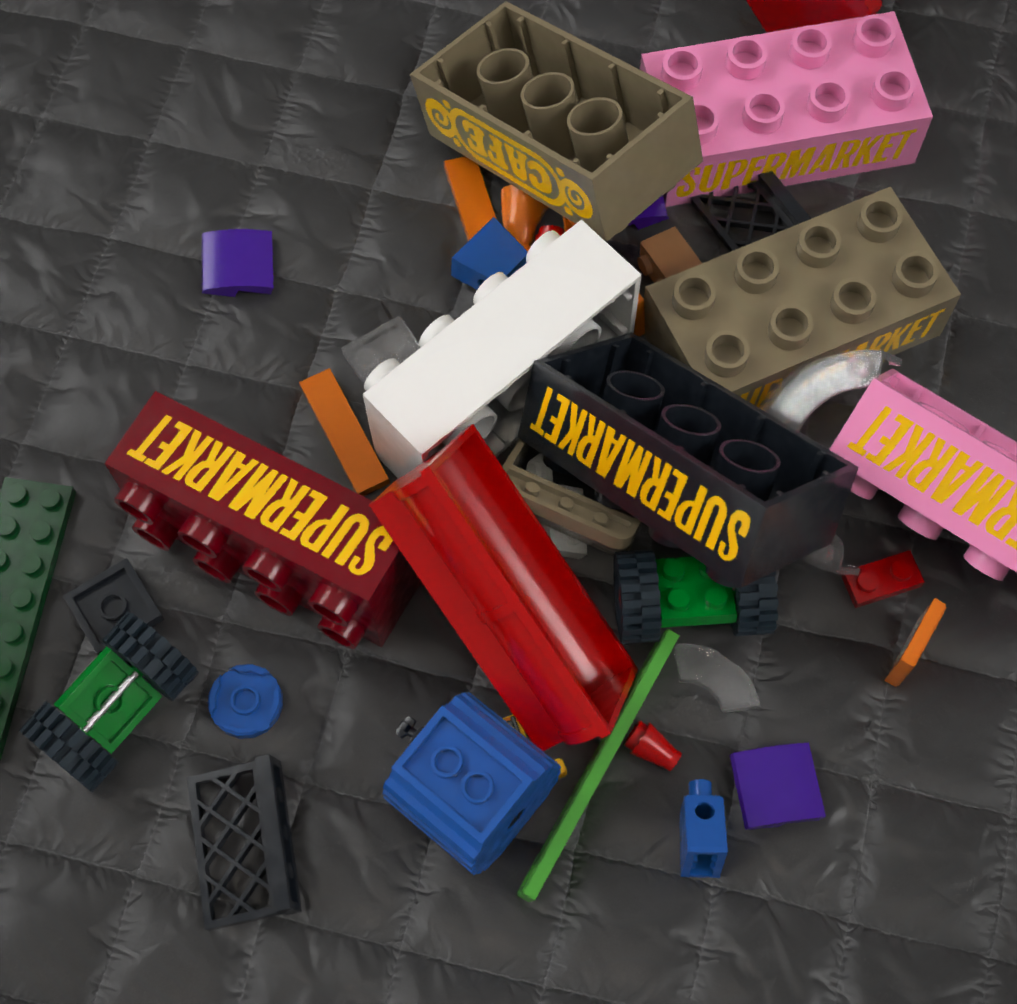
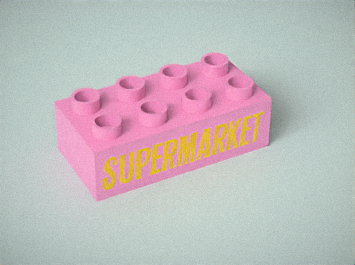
(798, 104)
(938, 464)

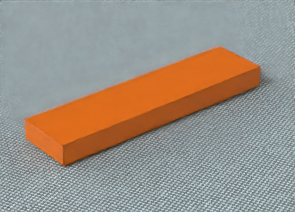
(344, 433)

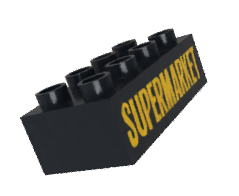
(685, 457)

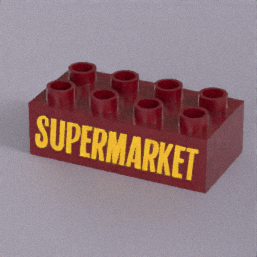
(261, 518)

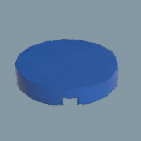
(245, 701)

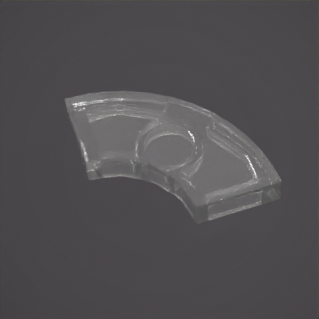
(716, 674)

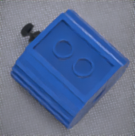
(469, 781)

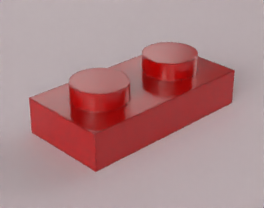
(883, 579)

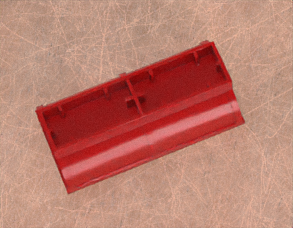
(508, 593)

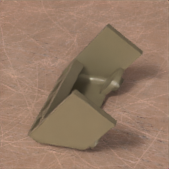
(570, 511)

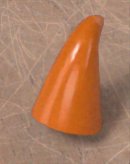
(521, 214)

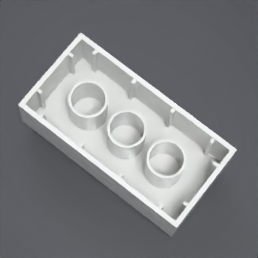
(482, 362)

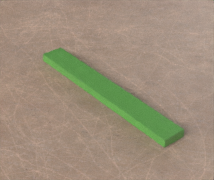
(596, 769)

